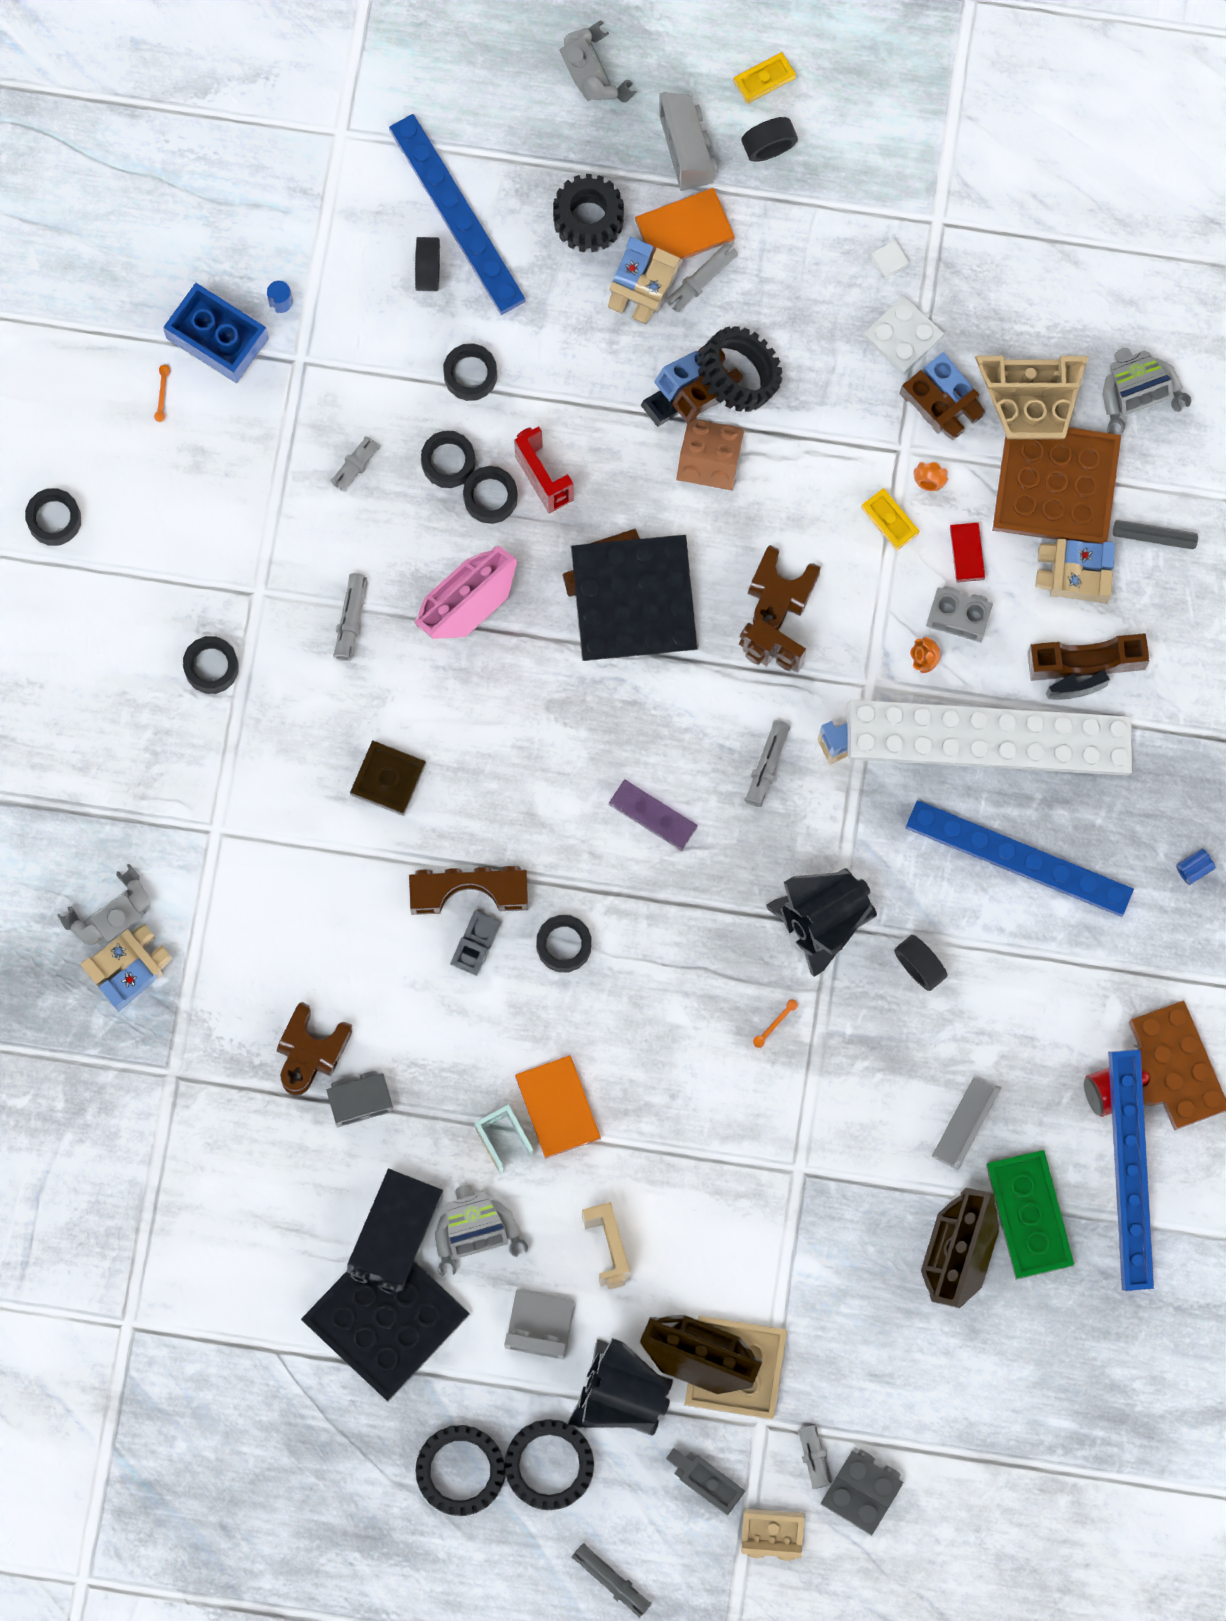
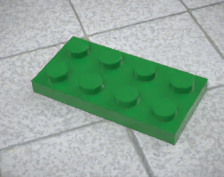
(1030, 1215)

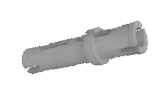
(693, 285)
(347, 629)
(764, 773)

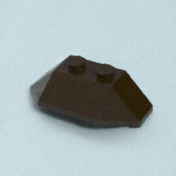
(961, 1248)
(700, 1354)

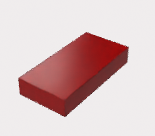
(967, 552)

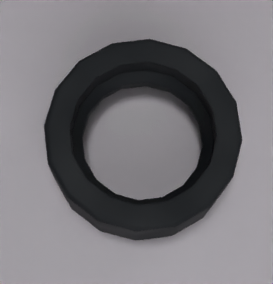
(769, 139)
(427, 263)
(470, 393)
(442, 438)
(486, 473)
(46, 496)
(202, 644)
(920, 962)
(563, 965)

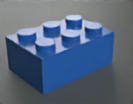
(216, 332)

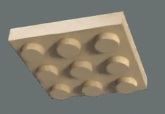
(760, 1400)

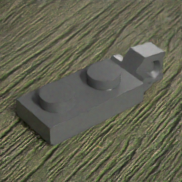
(706, 1480)

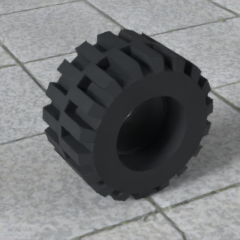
(588, 191)

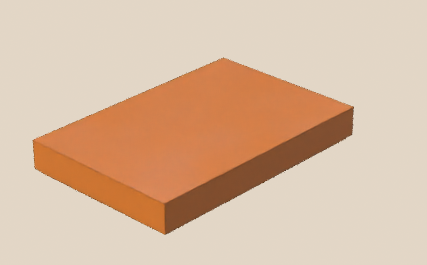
(687, 225)
(557, 1107)

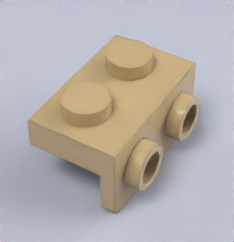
(772, 1534)

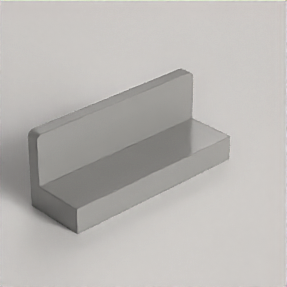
(965, 1123)

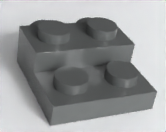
(862, 1491)

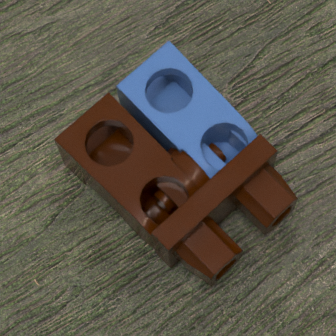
(682, 382)
(943, 396)

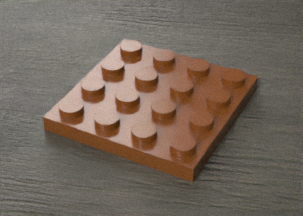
(1058, 486)

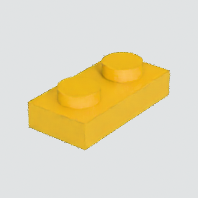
(764, 78)
(890, 519)

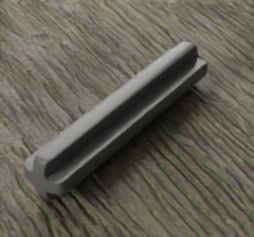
(1155, 534)

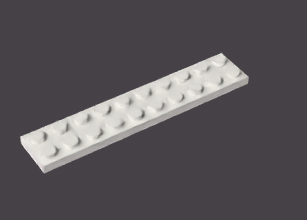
(989, 737)

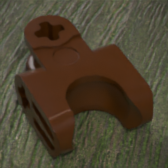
(779, 594)
(309, 1054)

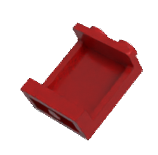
(552, 494)

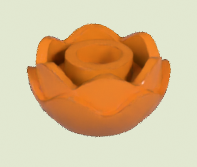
(930, 476)
(925, 654)

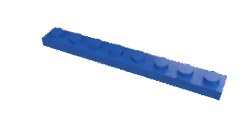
(457, 214)
(1019, 858)
(1131, 1170)

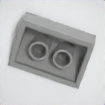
(686, 140)

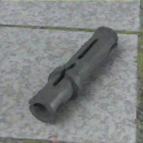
(611, 1580)

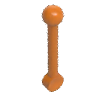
(164, 371)
(759, 1041)

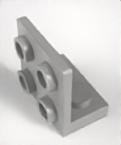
(539, 1324)

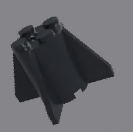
(823, 913)
(621, 1391)

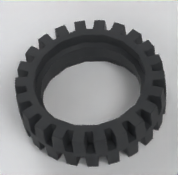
(756, 353)
(530, 1433)
(427, 1454)

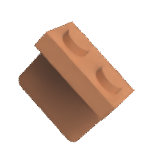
(710, 454)

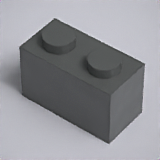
(359, 1099)

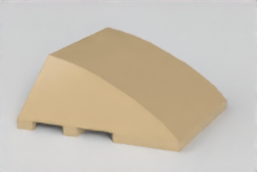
(1033, 395)

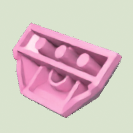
(467, 595)

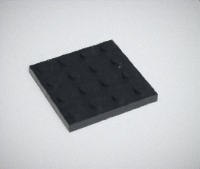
(633, 597)
(386, 1333)

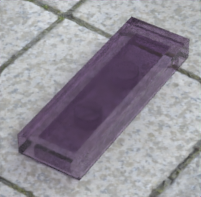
(653, 815)

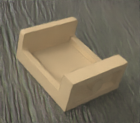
(605, 1216)

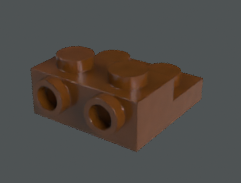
(764, 643)

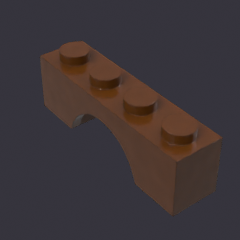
(1115, 655)
(431, 891)

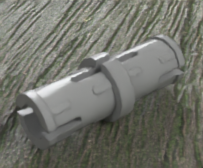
(355, 463)
(814, 1457)

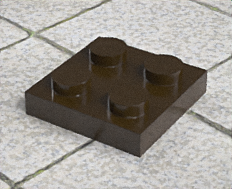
(388, 778)

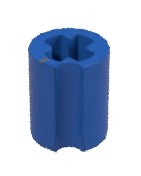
(279, 296)
(1195, 866)

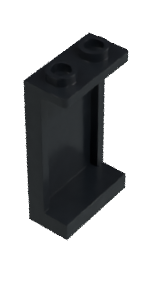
(394, 1231)

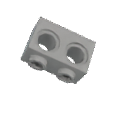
(957, 621)

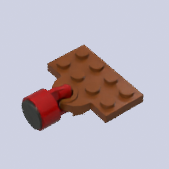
(1172, 1067)

